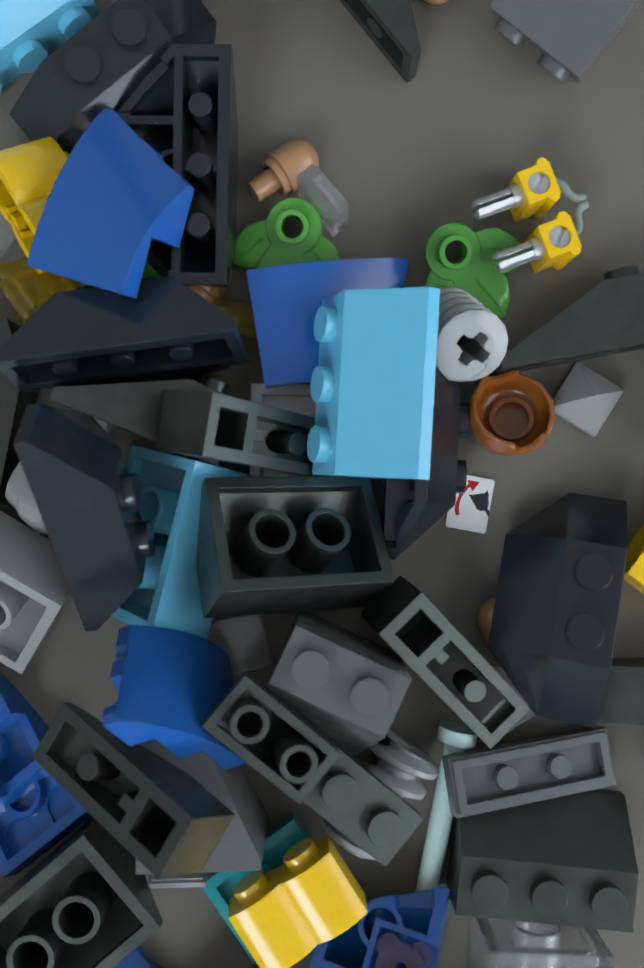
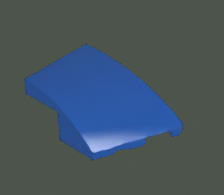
(109, 208)
(286, 306)
(167, 689)
(32, 803)
(409, 916)

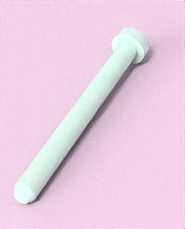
(456, 739)

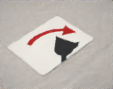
(473, 506)

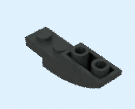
(312, 767)

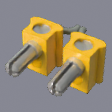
(534, 194)

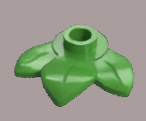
(267, 244)
(474, 269)

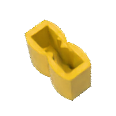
(26, 183)
(297, 904)

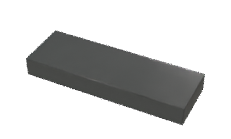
(528, 771)

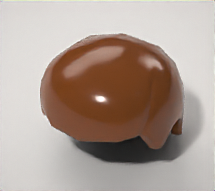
(511, 413)

